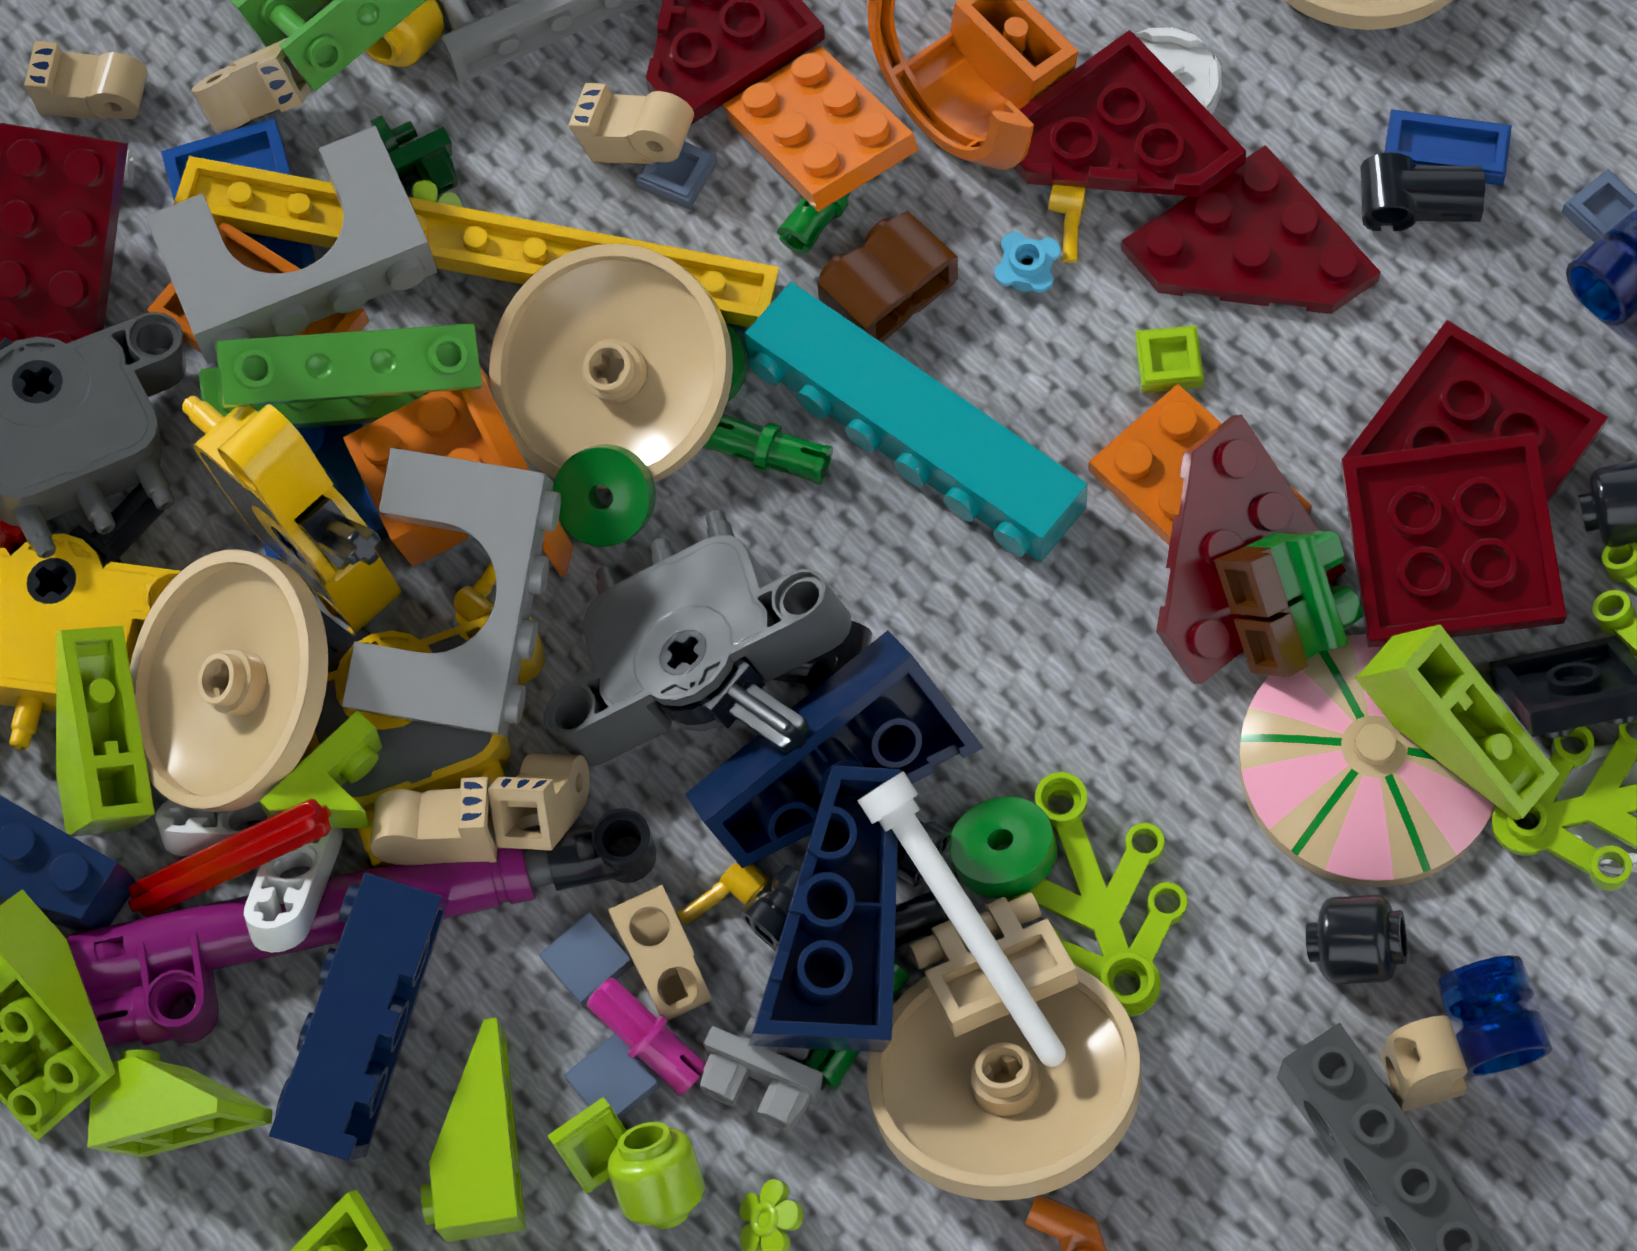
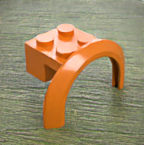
(975, 77)
(447, 425)

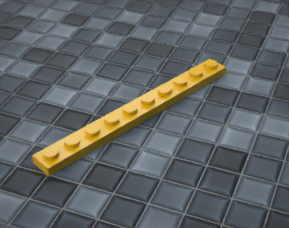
(457, 236)

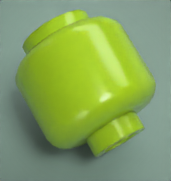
(656, 1175)

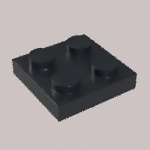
(1569, 686)

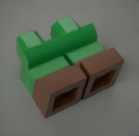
(1287, 600)

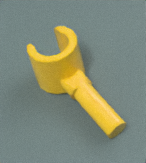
(1071, 202)
(471, 601)
(741, 882)

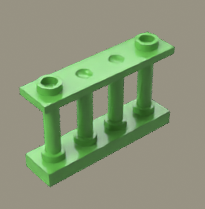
(328, 39)
(341, 374)

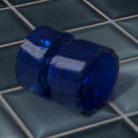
(1607, 274)
(1494, 1015)

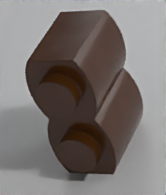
(888, 277)

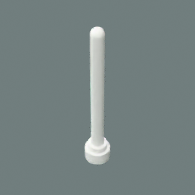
(895, 809)

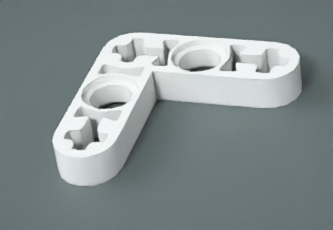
(191, 830)

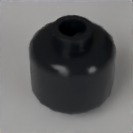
(1612, 504)
(1357, 939)

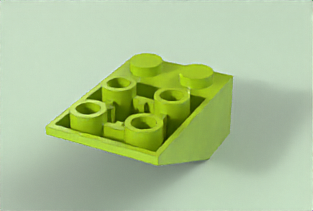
(47, 1026)

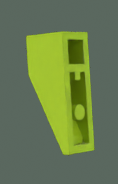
(1457, 718)
(98, 734)
(165, 1107)
(477, 1155)

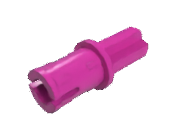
(646, 1035)

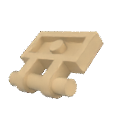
(961, 985)

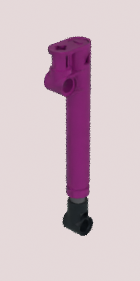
(149, 963)

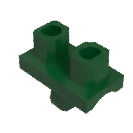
(425, 156)

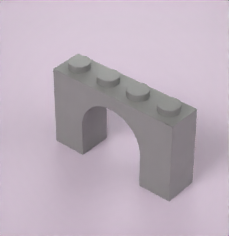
(374, 254)
(478, 681)

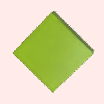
(1169, 358)
(588, 1142)

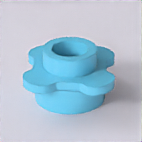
(1022, 277)

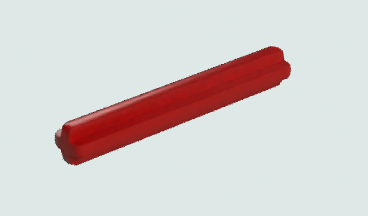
(230, 858)

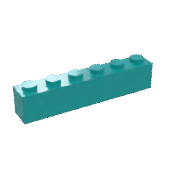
(916, 423)

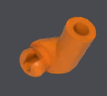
(1070, 1226)

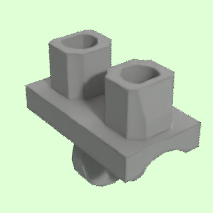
(789, 1082)

